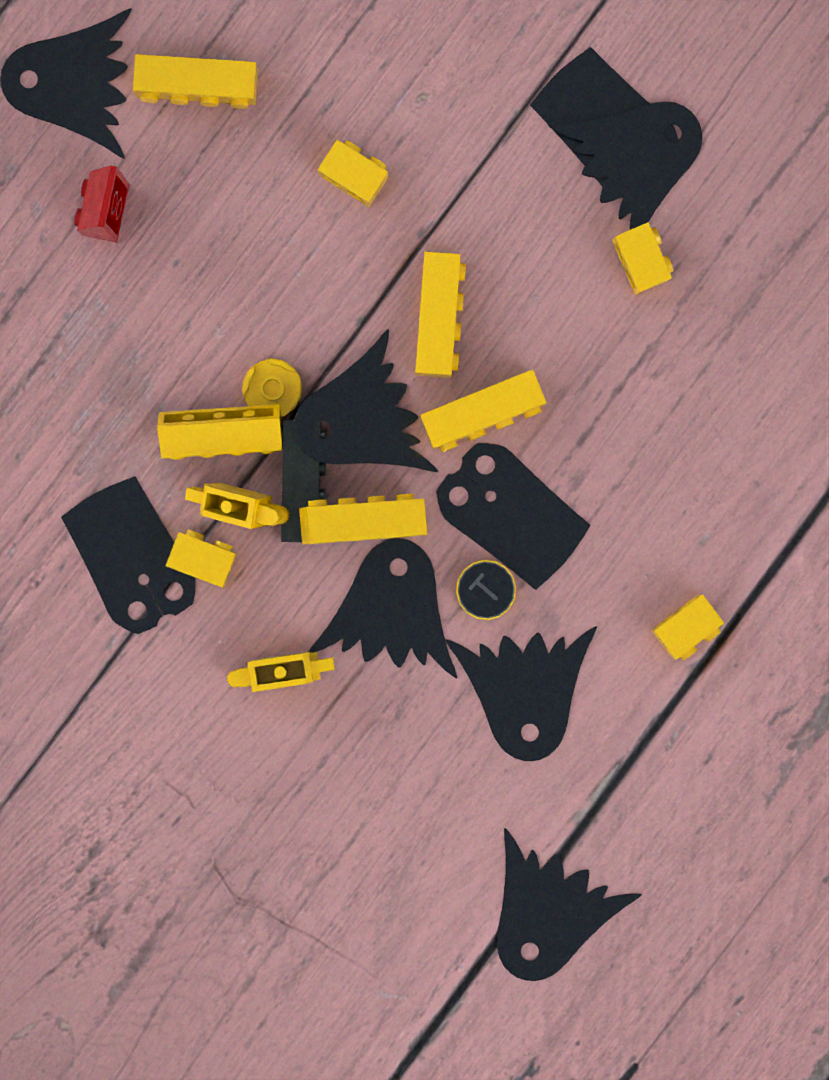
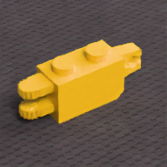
(237, 505)
(280, 671)

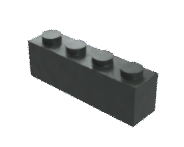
(299, 480)

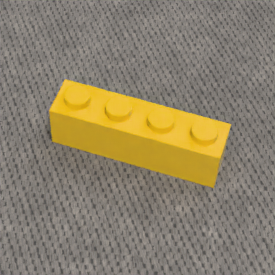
(195, 80)
(438, 315)
(483, 410)
(220, 431)
(362, 521)

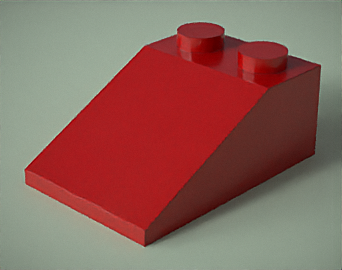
(103, 204)

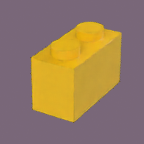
(353, 172)
(643, 258)
(202, 559)
(688, 627)

